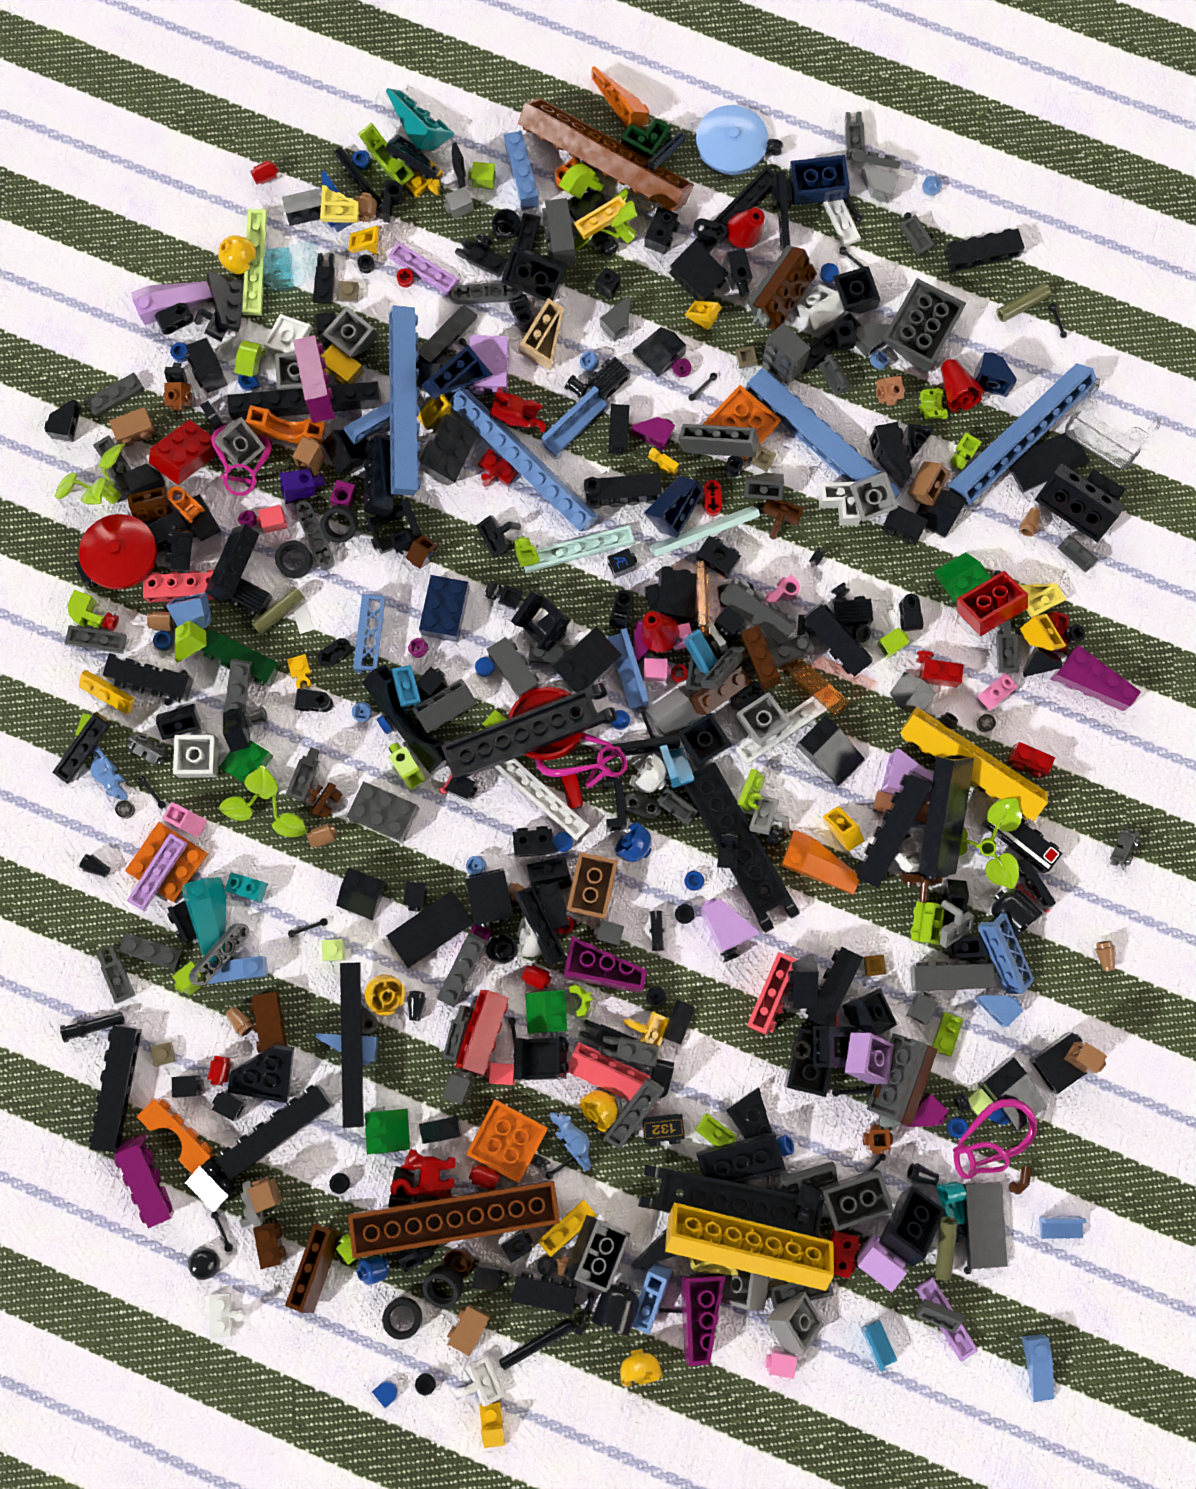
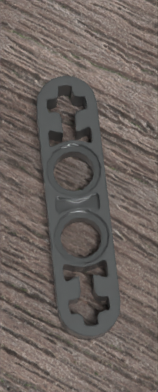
(487, 297)
(315, 535)
(221, 956)

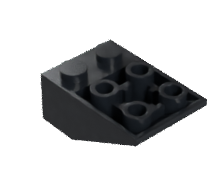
(890, 452)

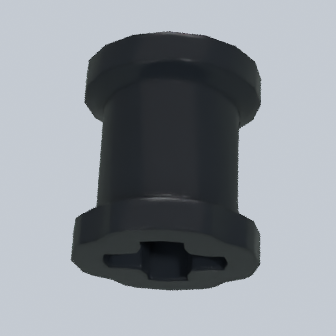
(576, 386)
(736, 462)

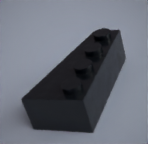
(148, 679)

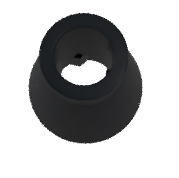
(93, 865)
(416, 1002)
(919, 1174)

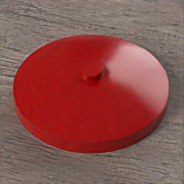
(118, 551)
(538, 698)

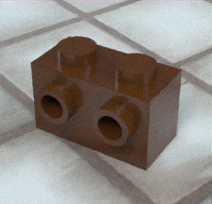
(150, 504)
(269, 1244)

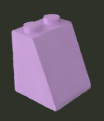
(495, 355)
(897, 766)
(726, 925)

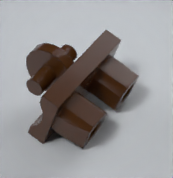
(319, 807)

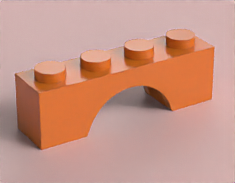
(267, 424)
(194, 1151)

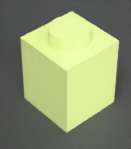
(333, 950)

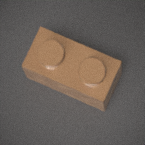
(133, 427)
(309, 455)
(928, 483)
(1086, 1057)
(264, 1194)
(469, 1328)

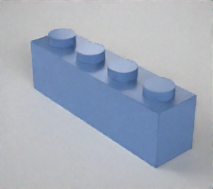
(521, 170)

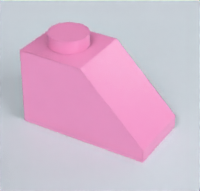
(185, 819)

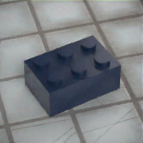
(819, 179)
(444, 608)

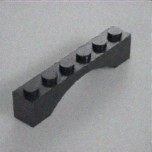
(426, 747)

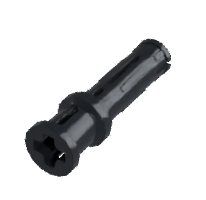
(82, 1028)

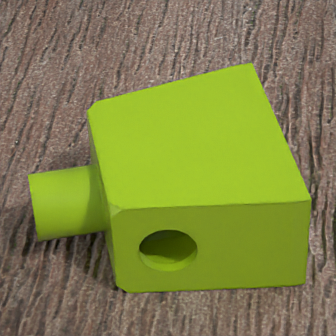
(405, 766)

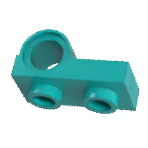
(246, 887)
(950, 1198)

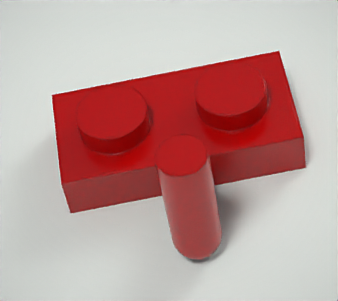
(497, 468)

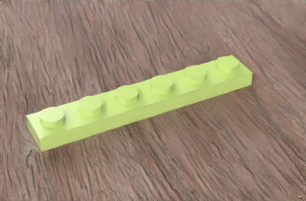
(254, 275)

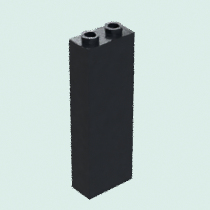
(946, 816)

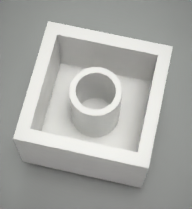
(196, 756)

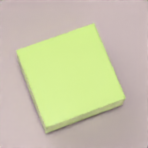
(979, 1101)

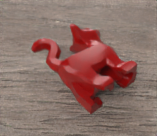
(511, 408)
(429, 1178)

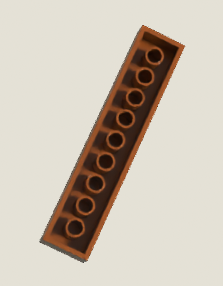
(605, 154)
(453, 1218)

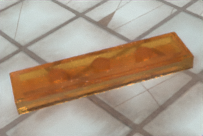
(703, 598)
(816, 686)

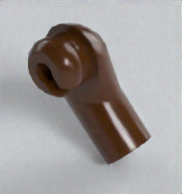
(1023, 1183)

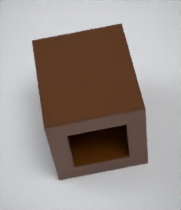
(421, 552)

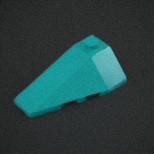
(418, 124)
(207, 911)

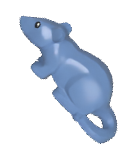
(104, 772)
(576, 1140)

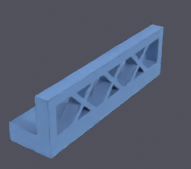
(574, 422)
(368, 424)
(363, 634)
(629, 671)
(1005, 957)

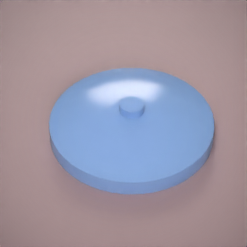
(731, 139)

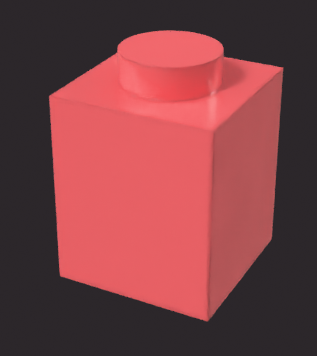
(271, 519)
(501, 1074)

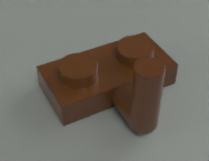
(782, 511)
(915, 877)

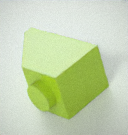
(188, 640)

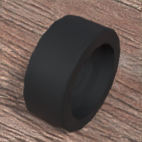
(329, 533)
(290, 545)
(437, 1298)
(390, 1330)

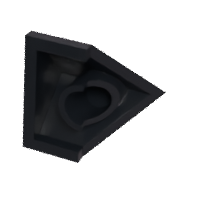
(914, 438)
(1041, 661)

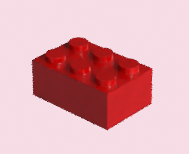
(182, 452)
(992, 603)

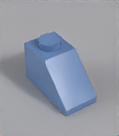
(1001, 1008)

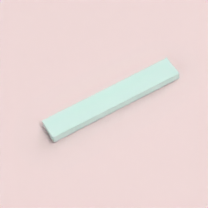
(704, 531)
(582, 547)

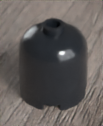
(1017, 908)
(617, 1308)

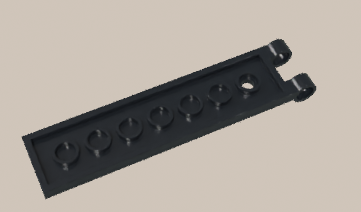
(526, 732)
(754, 869)
(731, 1199)

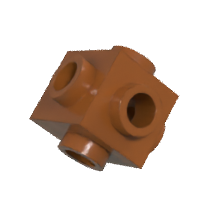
(177, 395)
(884, 1142)

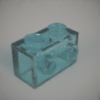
(279, 269)

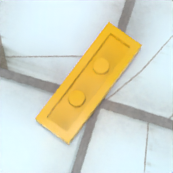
(598, 218)
(106, 692)
(569, 1226)

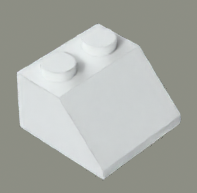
(818, 307)

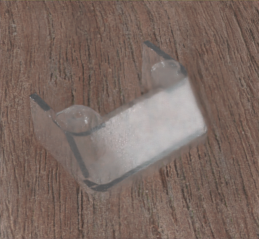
(1102, 439)

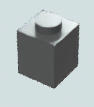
(608, 932)
(922, 1008)

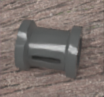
(256, 717)

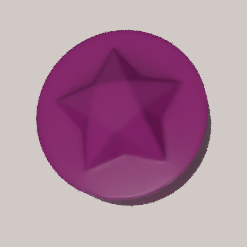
(681, 368)
(247, 517)
(418, 647)

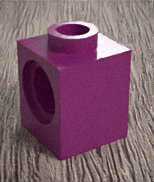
(343, 488)

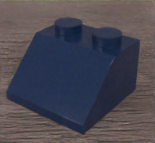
(994, 374)

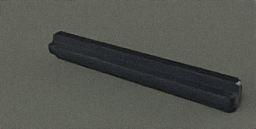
(666, 150)
(356, 174)
(536, 1344)

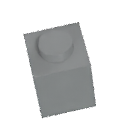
(458, 203)

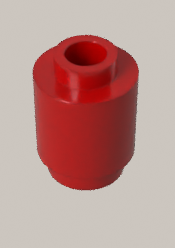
(264, 172)
(536, 977)
(219, 1070)
(484, 1177)

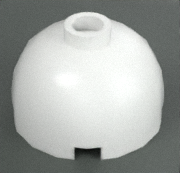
(650, 775)
(528, 944)

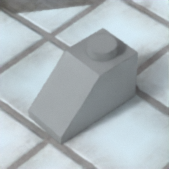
(878, 182)

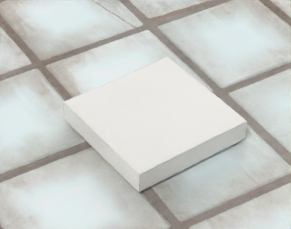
(284, 332)

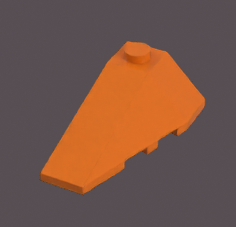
(623, 102)
(815, 861)

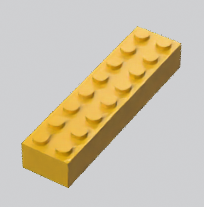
(987, 771)
(750, 1246)

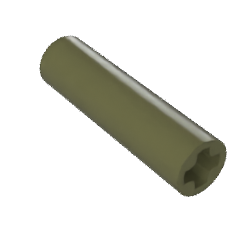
(1023, 302)
(278, 610)
(946, 1248)

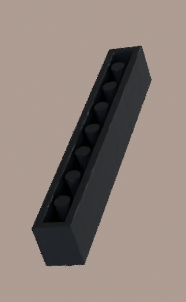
(292, 401)

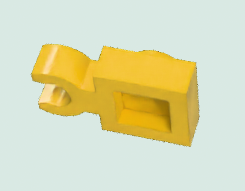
(665, 463)
(299, 669)

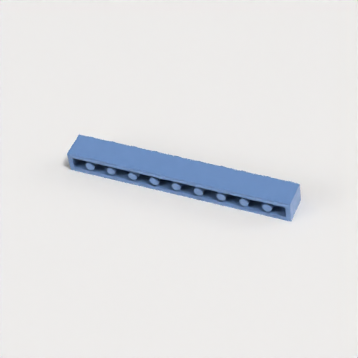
(403, 400)
(811, 430)
(1023, 433)
(523, 460)

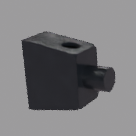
(739, 271)

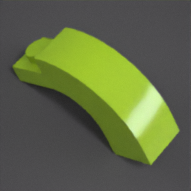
(376, 146)

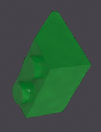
(961, 575)
(245, 761)
(546, 1011)
(387, 1131)

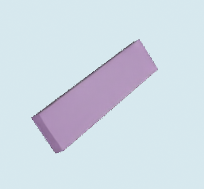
(423, 268)
(157, 872)
(960, 1340)

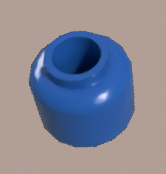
(373, 1269)

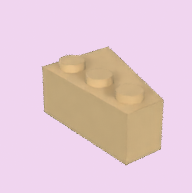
(542, 336)

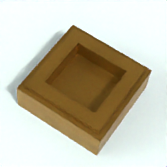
(874, 965)

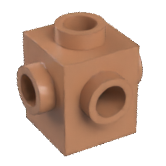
(890, 390)

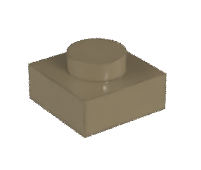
(348, 291)
(746, 357)
(763, 458)
(163, 1054)

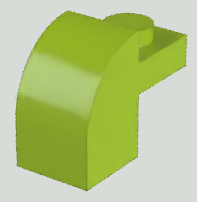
(578, 179)
(248, 358)
(81, 608)

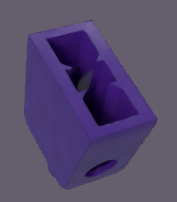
(299, 485)

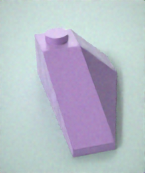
(155, 298)

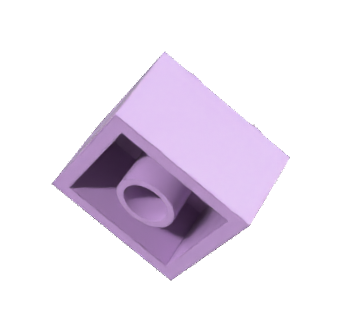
(869, 1058)
(881, 1263)

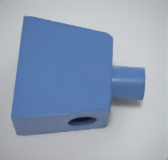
(191, 608)

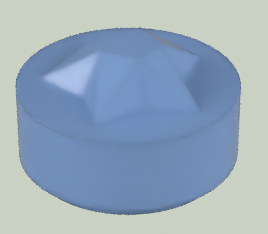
(932, 185)
(879, 360)
(589, 361)
(361, 711)
(476, 865)

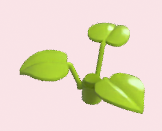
(620, 223)
(100, 488)
(265, 785)
(1005, 868)

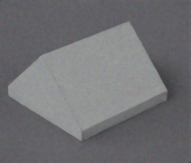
(873, 496)
(672, 713)

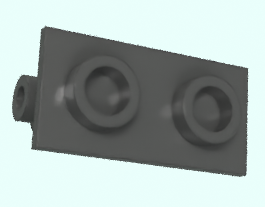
(834, 375)
(1077, 553)
(155, 752)
(677, 805)
(1129, 841)

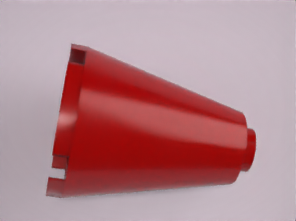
(746, 228)
(960, 386)
(659, 632)

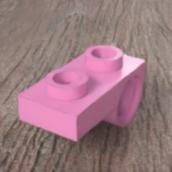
(781, 590)
(997, 691)

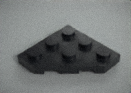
(406, 151)
(265, 1075)

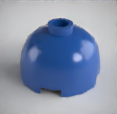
(634, 844)

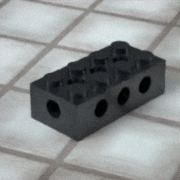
(1079, 503)

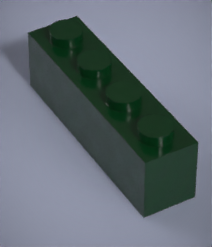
(225, 649)

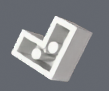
(840, 496)

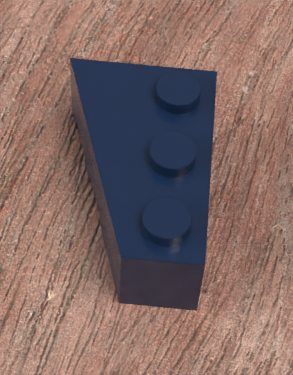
(458, 373)
(675, 506)

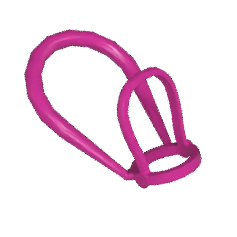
(266, 453)
(600, 765)
(961, 1148)

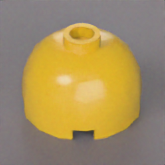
(236, 253)
(384, 994)
(600, 1108)
(640, 1368)

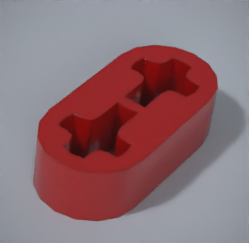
(716, 498)

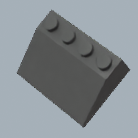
(923, 324)

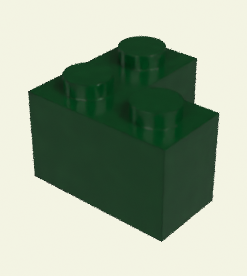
(648, 141)

